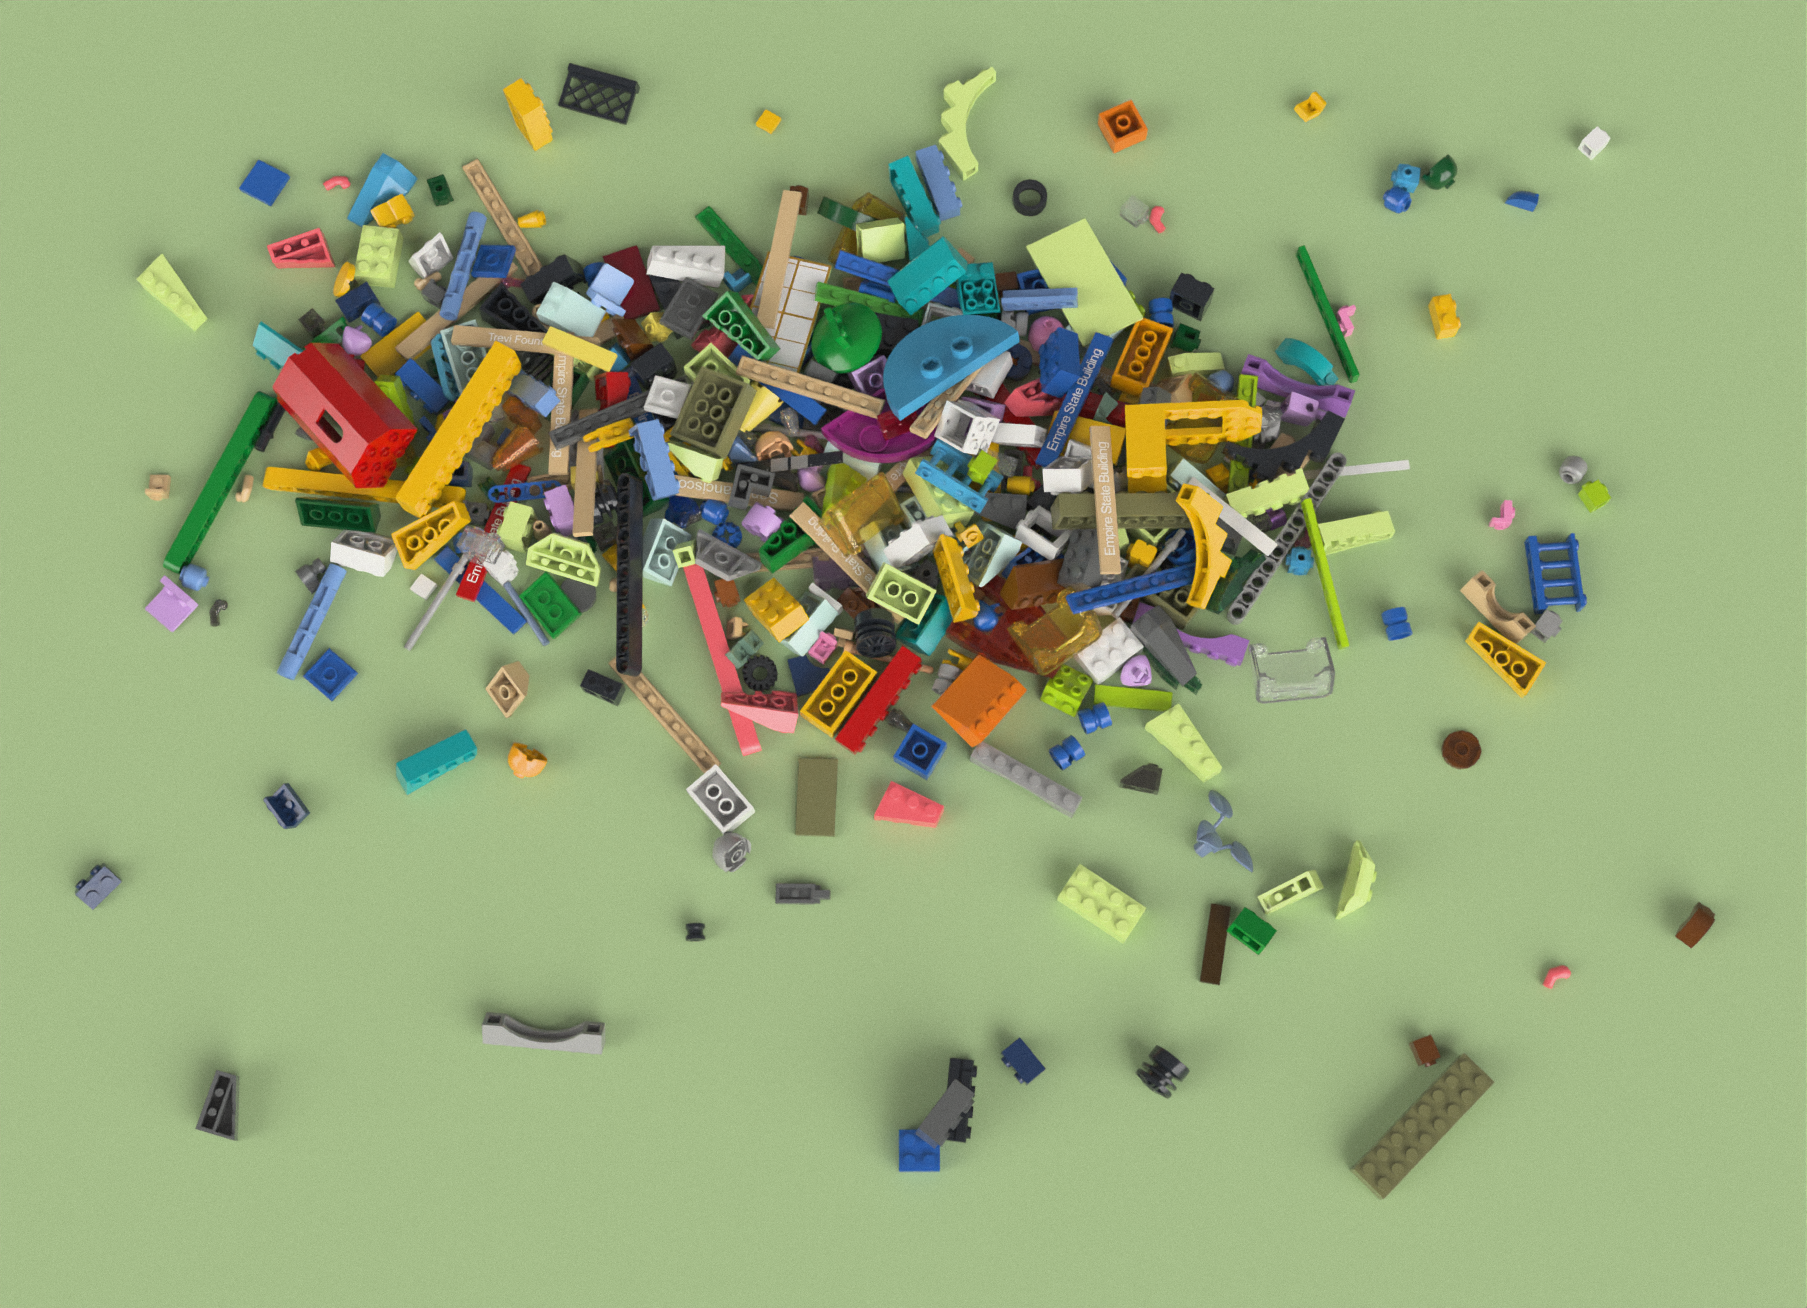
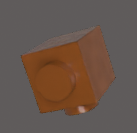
(726, 593)

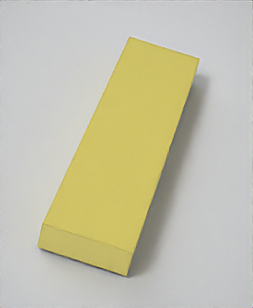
(579, 349)

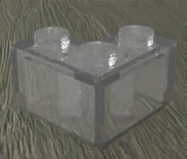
(480, 546)

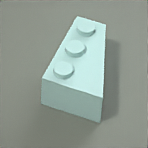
(1182, 472)

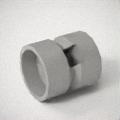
(1017, 321)
(947, 675)

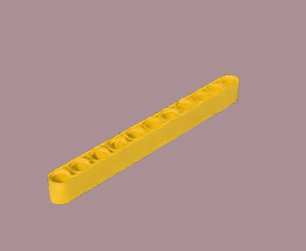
(339, 486)

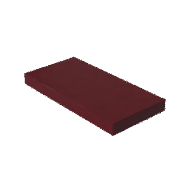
(640, 298)

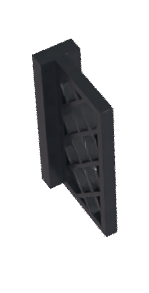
(603, 79)

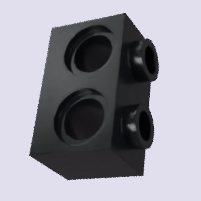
(602, 687)

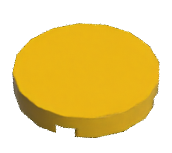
(343, 278)

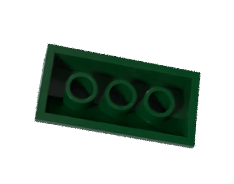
(625, 459)
(338, 514)

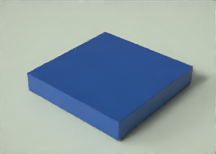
(264, 183)
(493, 261)
(330, 674)

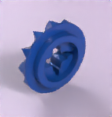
(734, 540)

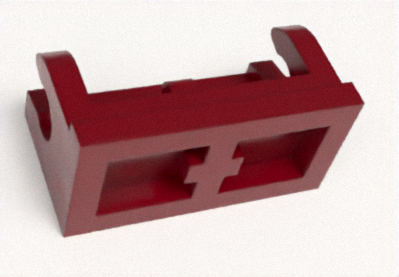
(892, 427)

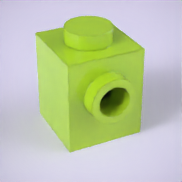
(981, 467)
(1594, 495)

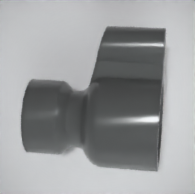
(308, 574)

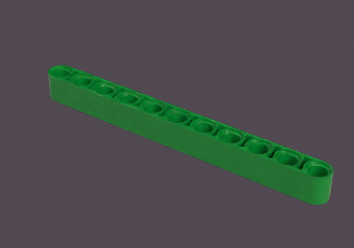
(219, 483)

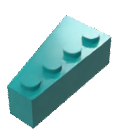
(913, 196)
(435, 761)

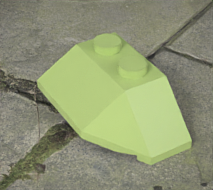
(565, 558)
(1357, 881)

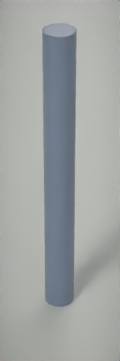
(527, 615)

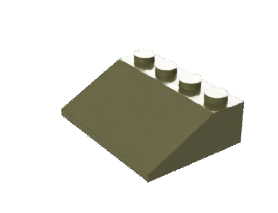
(713, 412)

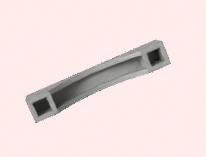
(1020, 774)
(504, 1030)

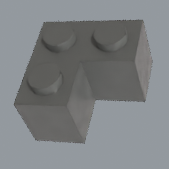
(481, 449)
(749, 481)

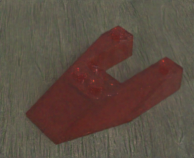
(999, 645)

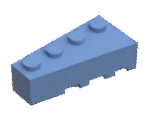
(655, 459)

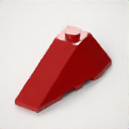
(611, 389)

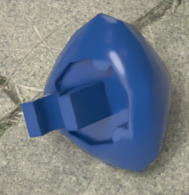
(987, 617)

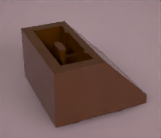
(631, 337)

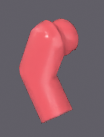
(337, 180)
(1155, 217)
(1027, 471)
(1554, 973)

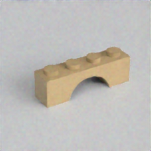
(1481, 594)

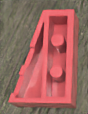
(302, 251)
(1030, 401)
(908, 807)

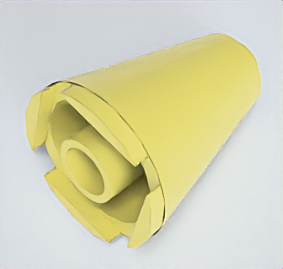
(761, 407)

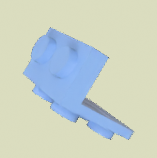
(610, 289)

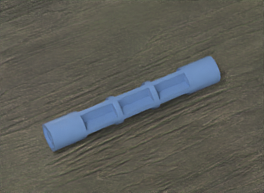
(460, 274)
(311, 621)

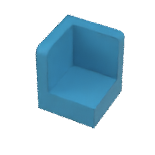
(737, 281)
(622, 359)

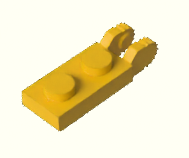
(610, 434)

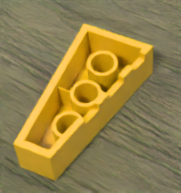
(1506, 658)

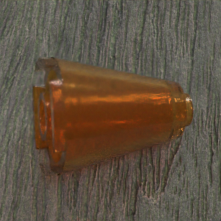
(516, 449)

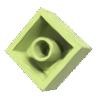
(517, 527)

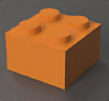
(1122, 126)

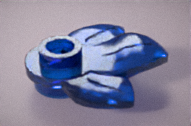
(680, 512)

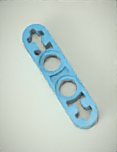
(450, 391)

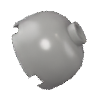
(730, 850)

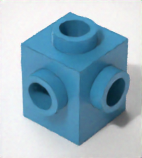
(1406, 177)
(1294, 561)

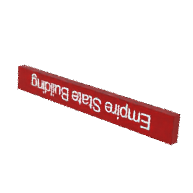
(476, 573)

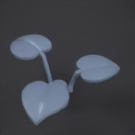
(1209, 839)

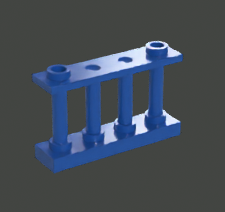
(1538, 584)

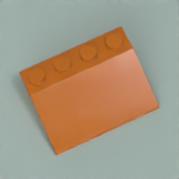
(978, 699)

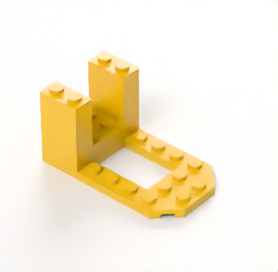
(1148, 437)

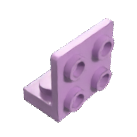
(171, 605)

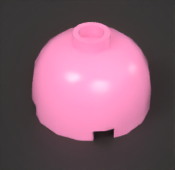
(1041, 330)

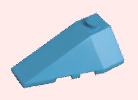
(384, 182)

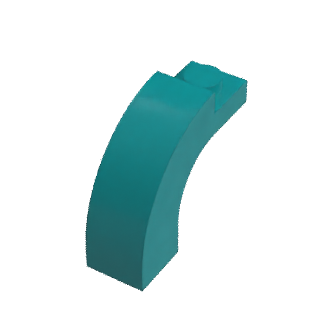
(1308, 359)

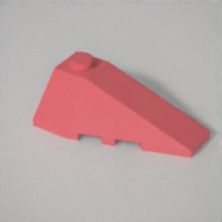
(718, 337)

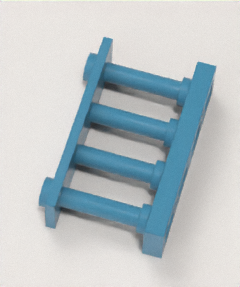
(943, 480)

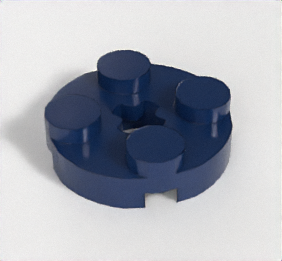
(1024, 362)

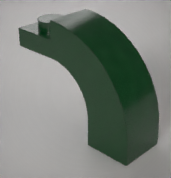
(843, 214)

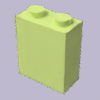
(881, 240)

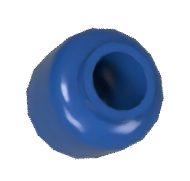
(1397, 200)
(714, 511)

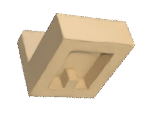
(158, 487)

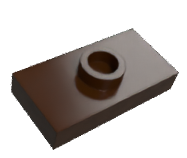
(852, 603)

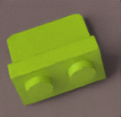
(1066, 690)

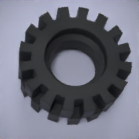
(760, 662)

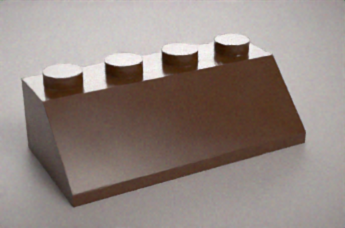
(1032, 584)

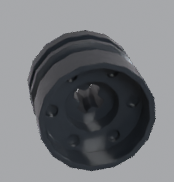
(604, 502)
(875, 633)
(1162, 1072)

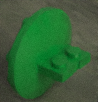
(846, 337)

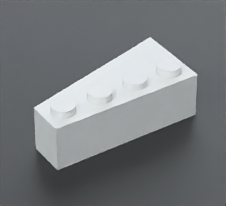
(697, 263)

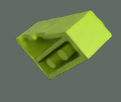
(395, 392)
(840, 483)

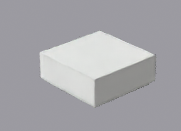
(423, 586)

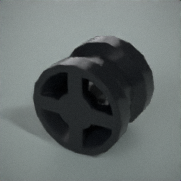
(695, 932)

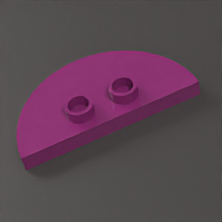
(862, 439)

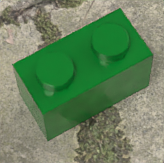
(1251, 930)

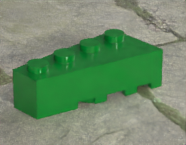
(741, 325)
(787, 542)

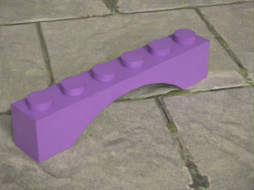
(1331, 398)
(1227, 648)

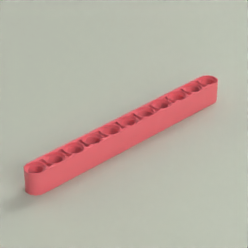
(718, 648)

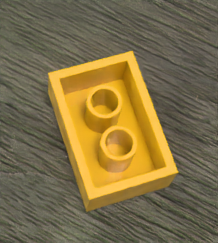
(776, 609)

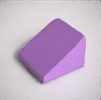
(1277, 517)

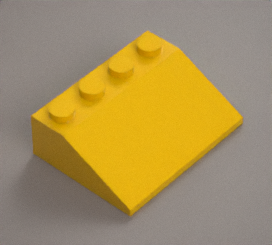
(955, 579)

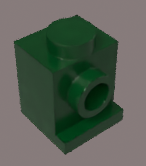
(440, 190)
(1186, 338)

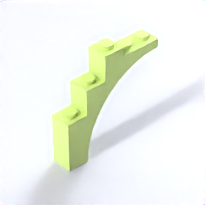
(954, 119)

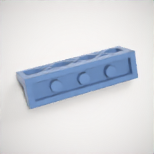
(1040, 299)

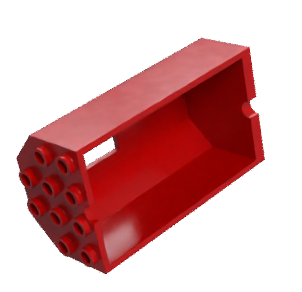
(371, 423)

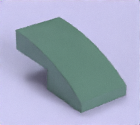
(744, 649)

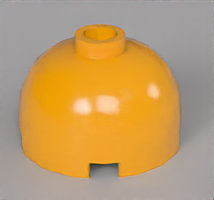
(525, 761)

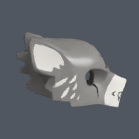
(1270, 424)

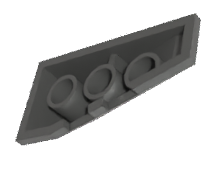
(1162, 640)

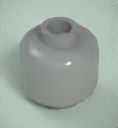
(1573, 469)

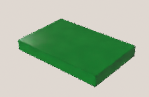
(550, 605)

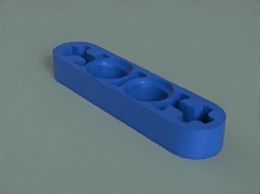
(525, 494)

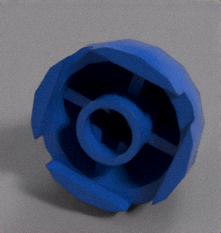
(1186, 549)

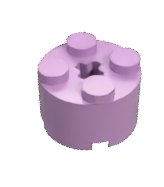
(762, 521)

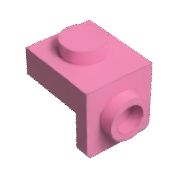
(1344, 321)
(1507, 513)
(823, 647)

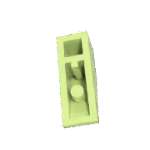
(1194, 362)
(697, 461)
(1291, 891)

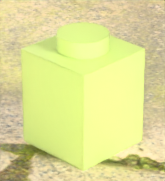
(685, 553)

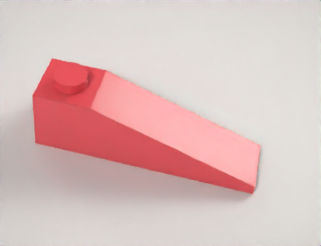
(772, 710)

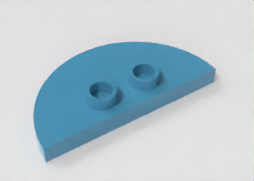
(940, 357)

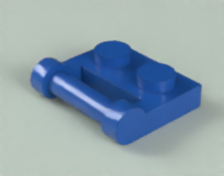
(877, 289)

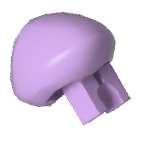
(355, 341)
(810, 478)
(1136, 671)

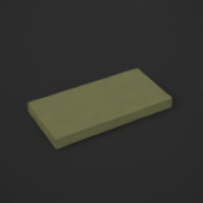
(816, 797)

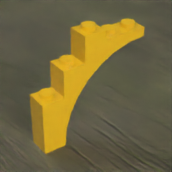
(1209, 539)

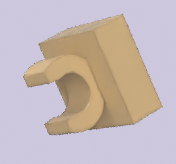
(734, 628)
(844, 635)

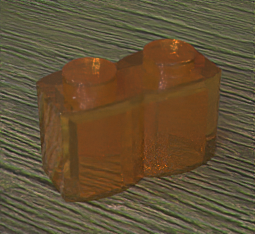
(518, 413)

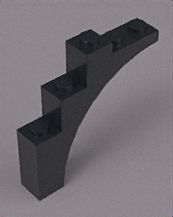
(1290, 457)

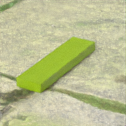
(1133, 698)

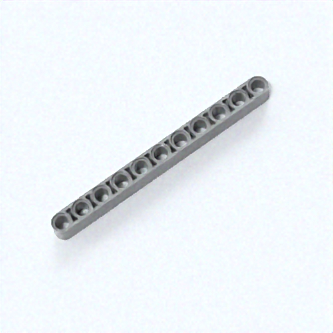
(1284, 546)

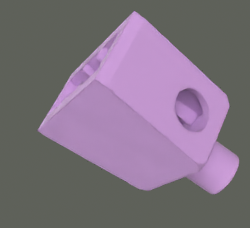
(1300, 410)

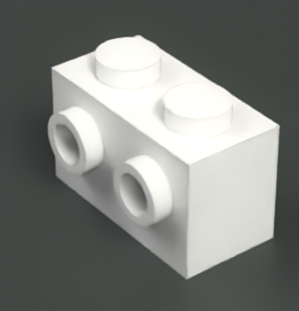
(504, 569)

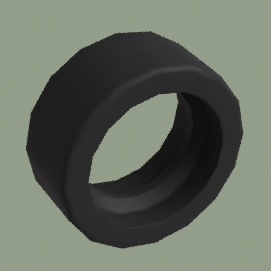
(1029, 185)

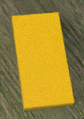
(383, 357)
(1082, 434)

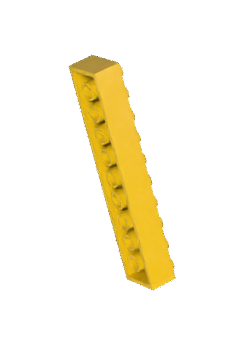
(459, 430)

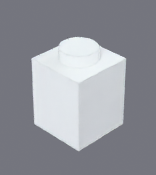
(1594, 143)

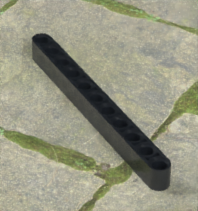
(629, 575)

